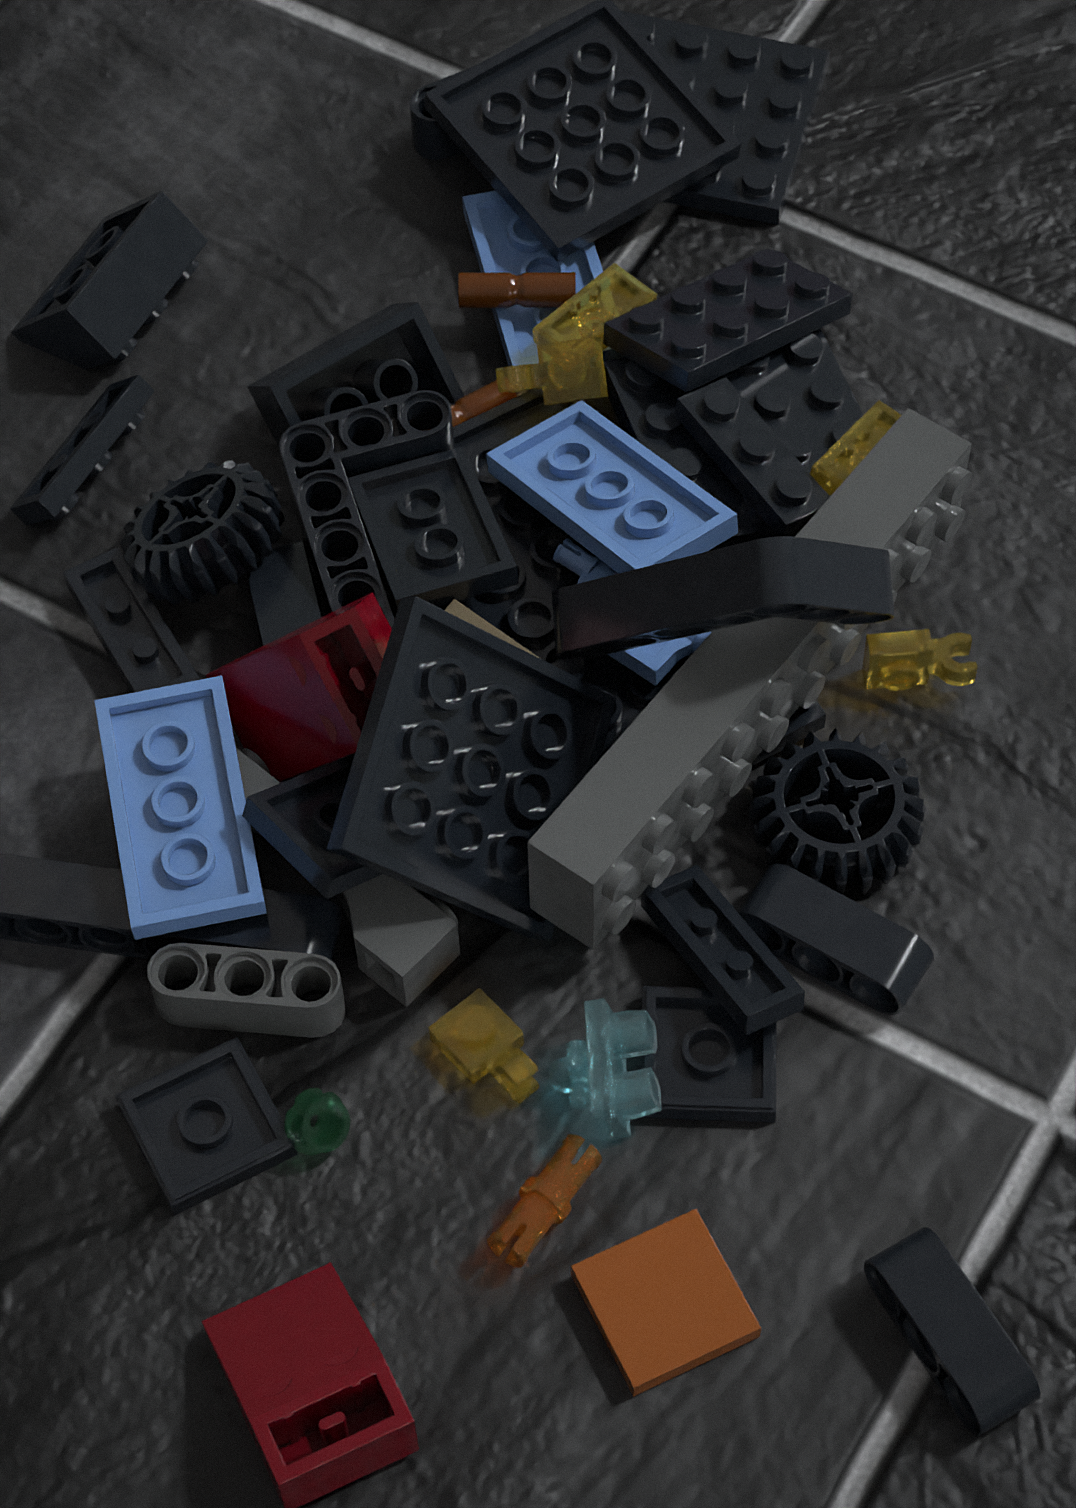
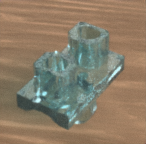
(598, 1073)

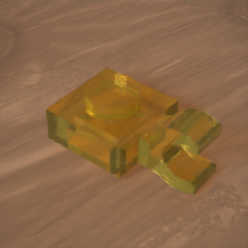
(565, 372)
(908, 658)
(485, 1040)

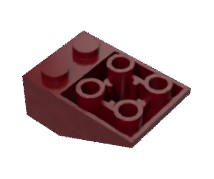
(309, 690)
(312, 1386)

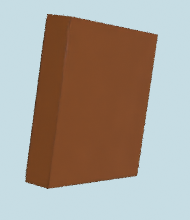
(665, 1302)

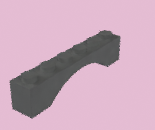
(396, 930)

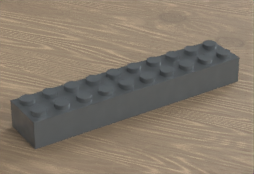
(735, 698)

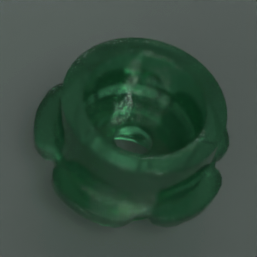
(331, 1125)

